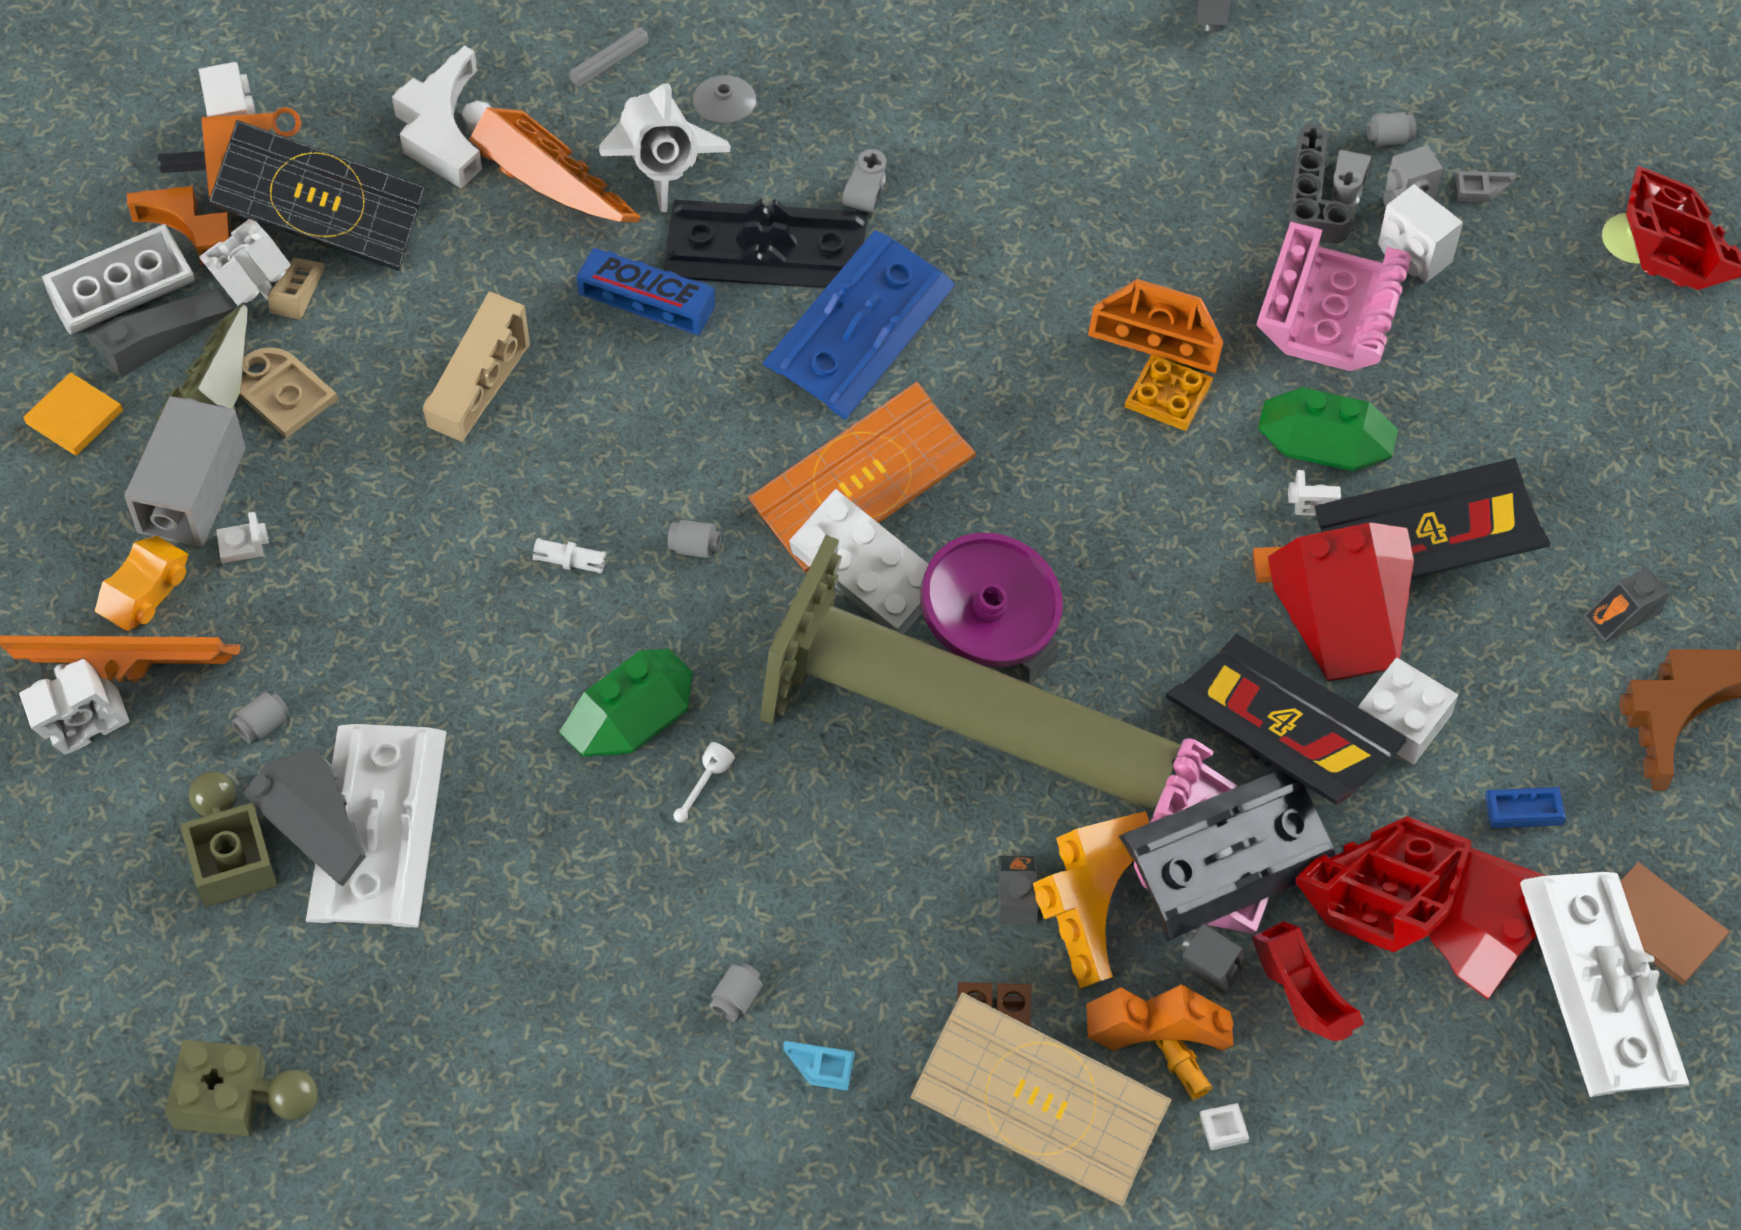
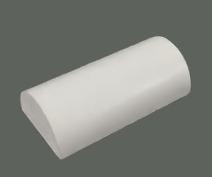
(117, 279)

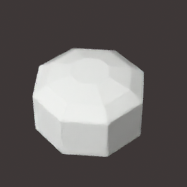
(473, 113)

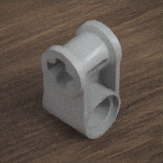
(1350, 177)
(866, 181)

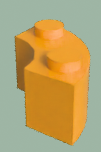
(141, 582)

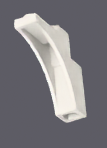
(431, 129)

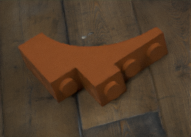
(1663, 707)

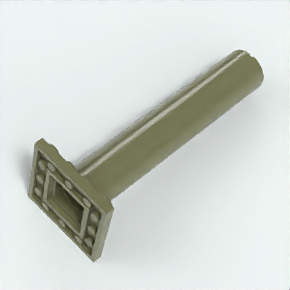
(957, 694)

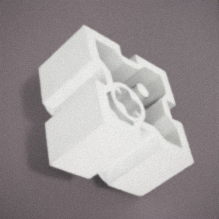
(246, 262)
(77, 703)

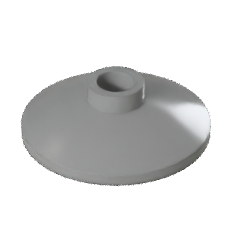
(726, 107)

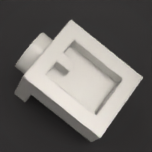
(1308, 496)
(242, 541)

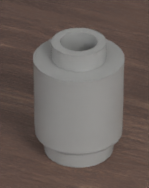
(1391, 129)
(694, 538)
(260, 717)
(736, 991)

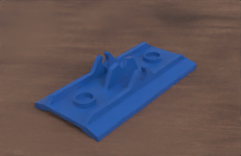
(860, 323)

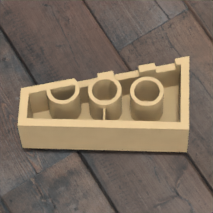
(478, 366)

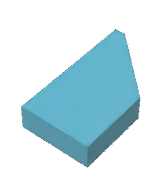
(821, 1064)

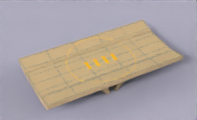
(1041, 1098)

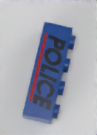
(646, 291)

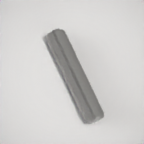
(608, 56)

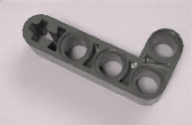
(1306, 189)

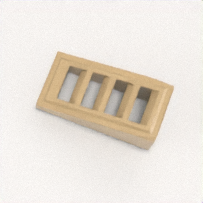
(295, 305)

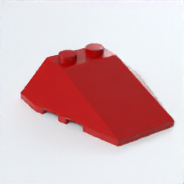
(1675, 233)
(1347, 595)
(1390, 885)
(1486, 922)

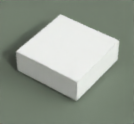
(1224, 1126)

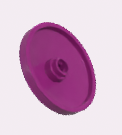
(991, 599)

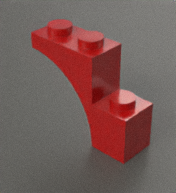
(1310, 994)

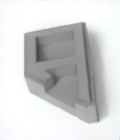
(1481, 185)

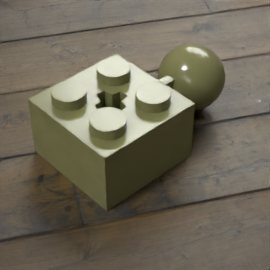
(226, 843)
(238, 1086)

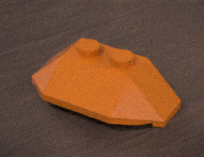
(1159, 324)

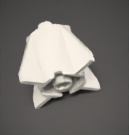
(659, 139)

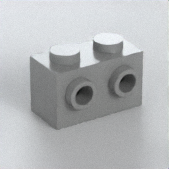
(1411, 168)

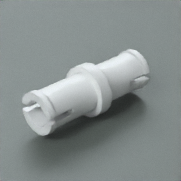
(569, 555)

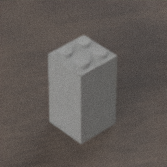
(185, 471)

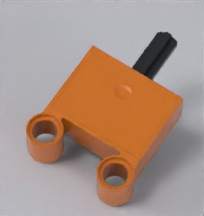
(216, 138)

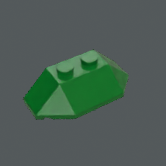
(1328, 429)
(630, 705)

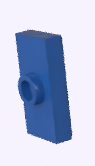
(1525, 807)

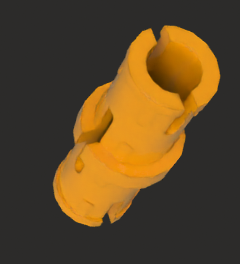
(1184, 1065)

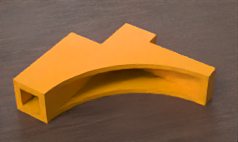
(1083, 892)

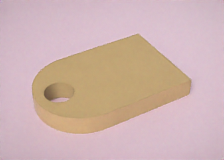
(284, 391)

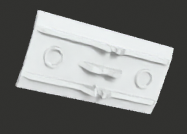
(391, 798)
(1604, 983)

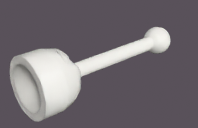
(716, 761)

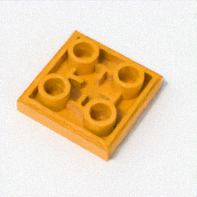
(1169, 392)
(73, 413)

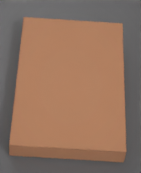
(1670, 925)

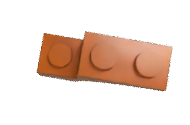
(179, 210)
(1174, 1015)

